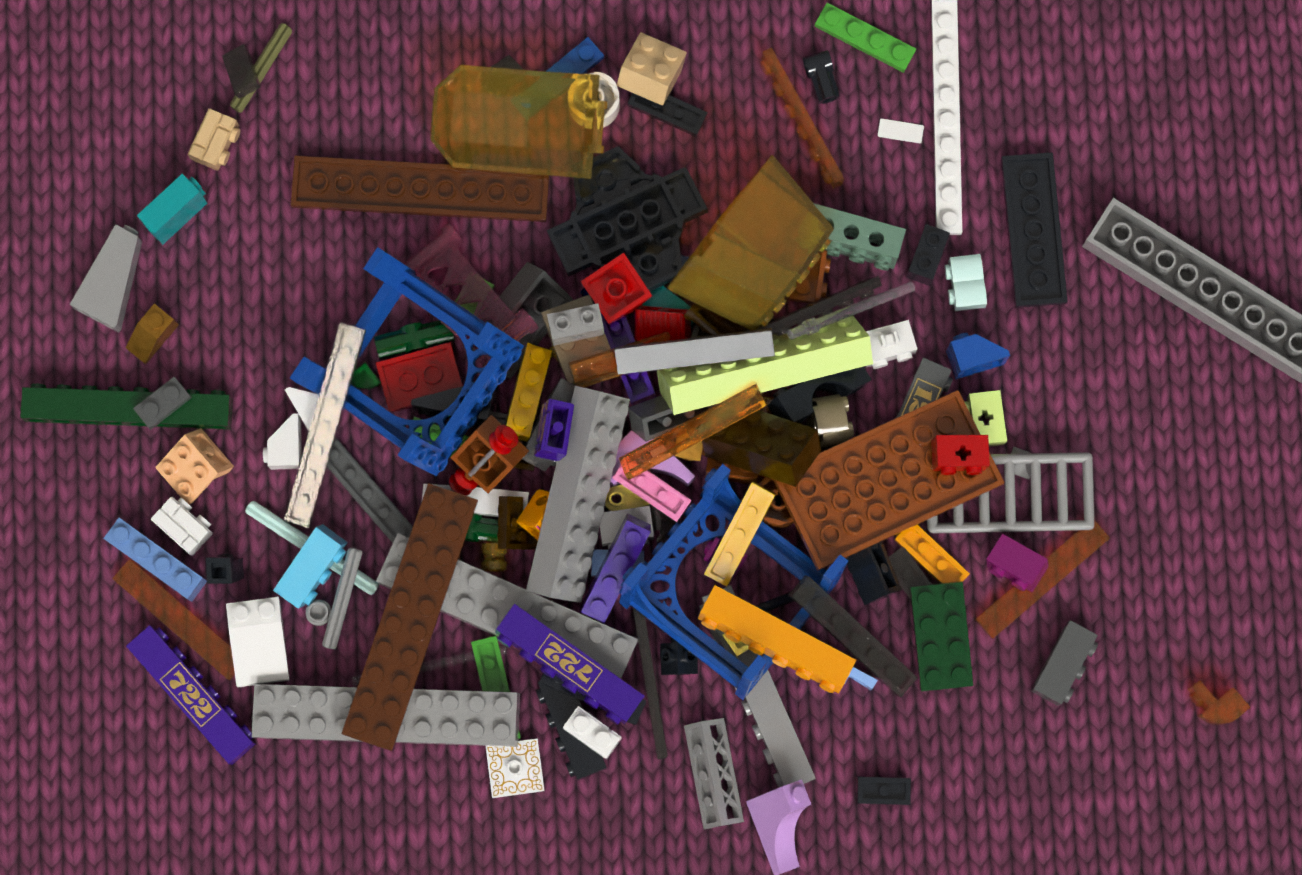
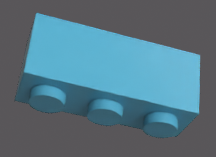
(311, 567)

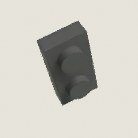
(162, 403)

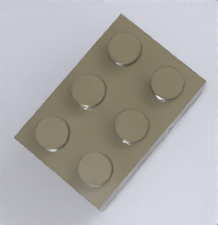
(577, 349)

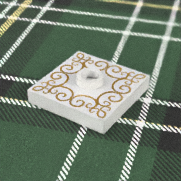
(515, 769)

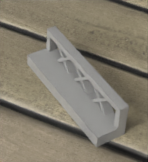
(709, 773)

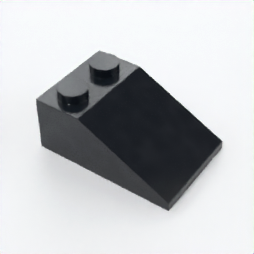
(436, 403)

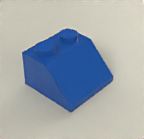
(974, 355)

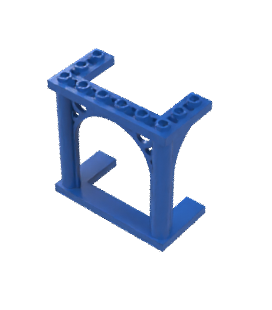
(490, 340)
(722, 502)

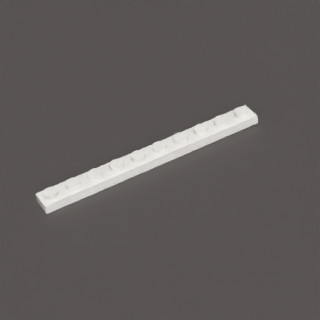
(946, 116)

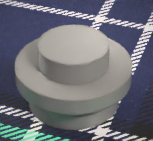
(318, 612)

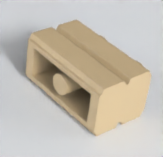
(214, 140)

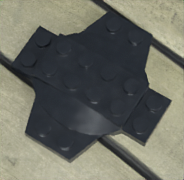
(629, 215)

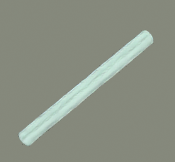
(298, 539)

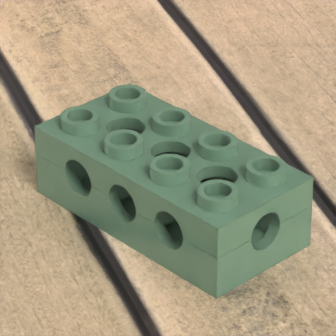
(864, 231)

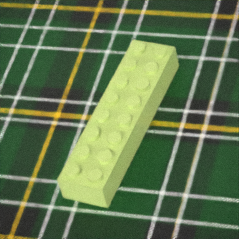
(824, 353)

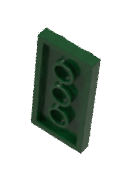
(941, 636)

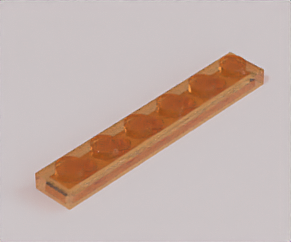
(806, 127)

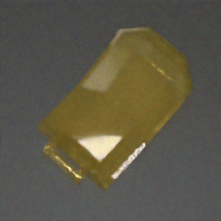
(518, 121)

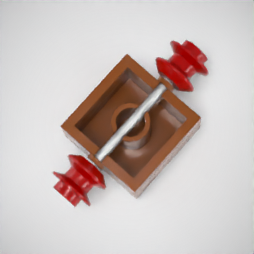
(486, 457)

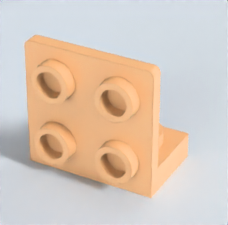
(193, 465)

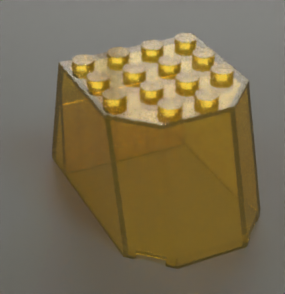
(756, 250)

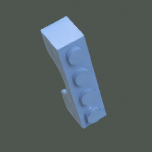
(155, 559)

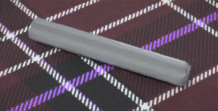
(342, 598)

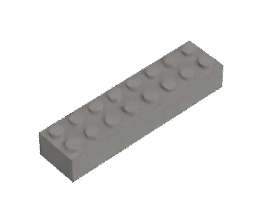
(578, 496)

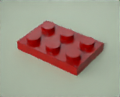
(418, 375)

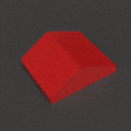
(616, 289)

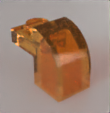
(1220, 710)

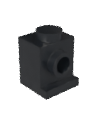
(224, 569)

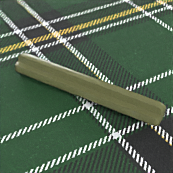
(264, 62)

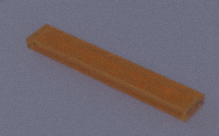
(692, 431)
(1060, 564)
(176, 617)

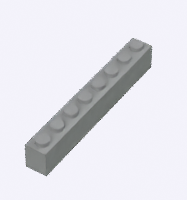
(771, 722)

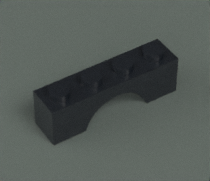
(797, 402)

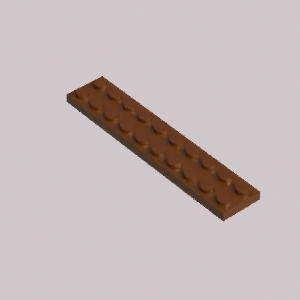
(417, 189)
(410, 617)

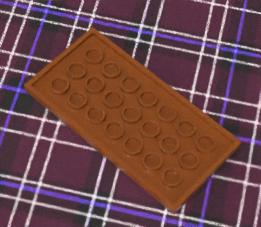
(883, 483)

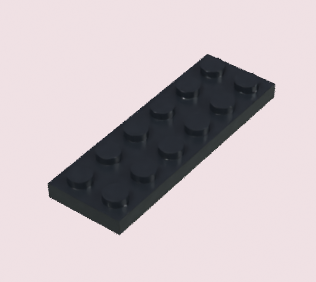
(1034, 230)

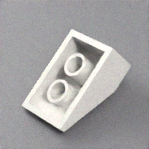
(257, 641)

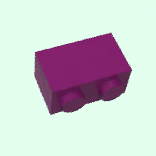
(1016, 563)

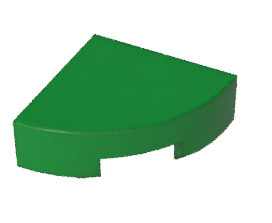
(365, 378)

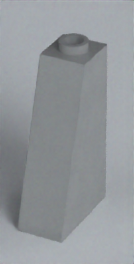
(109, 281)

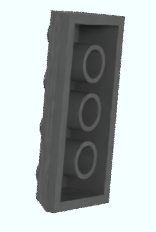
(535, 293)

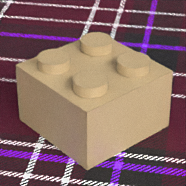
(651, 68)

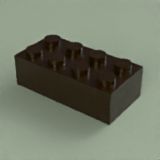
(766, 446)

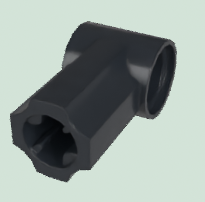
(820, 69)

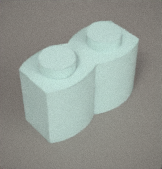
(967, 282)

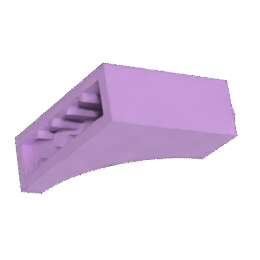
(670, 467)
(775, 821)

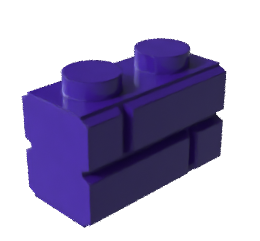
(554, 430)

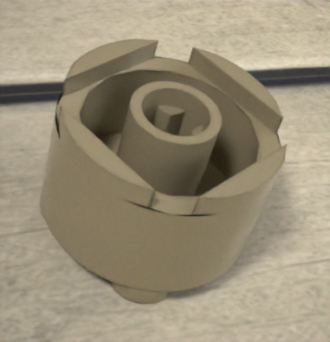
(831, 420)

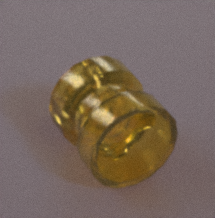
(493, 558)

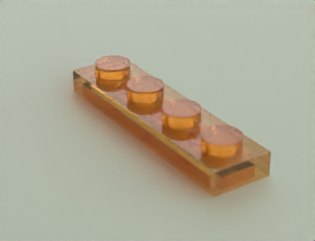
(603, 365)

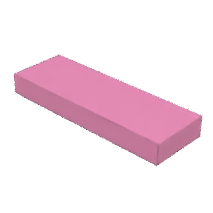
(655, 493)

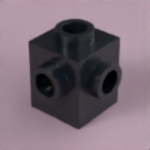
(677, 659)

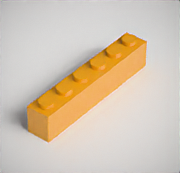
(776, 639)

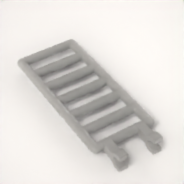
(1011, 525)

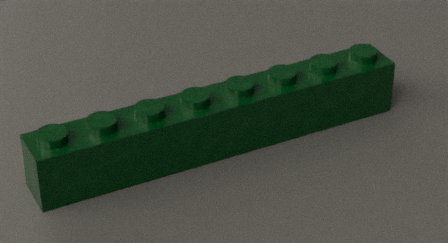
(116, 407)

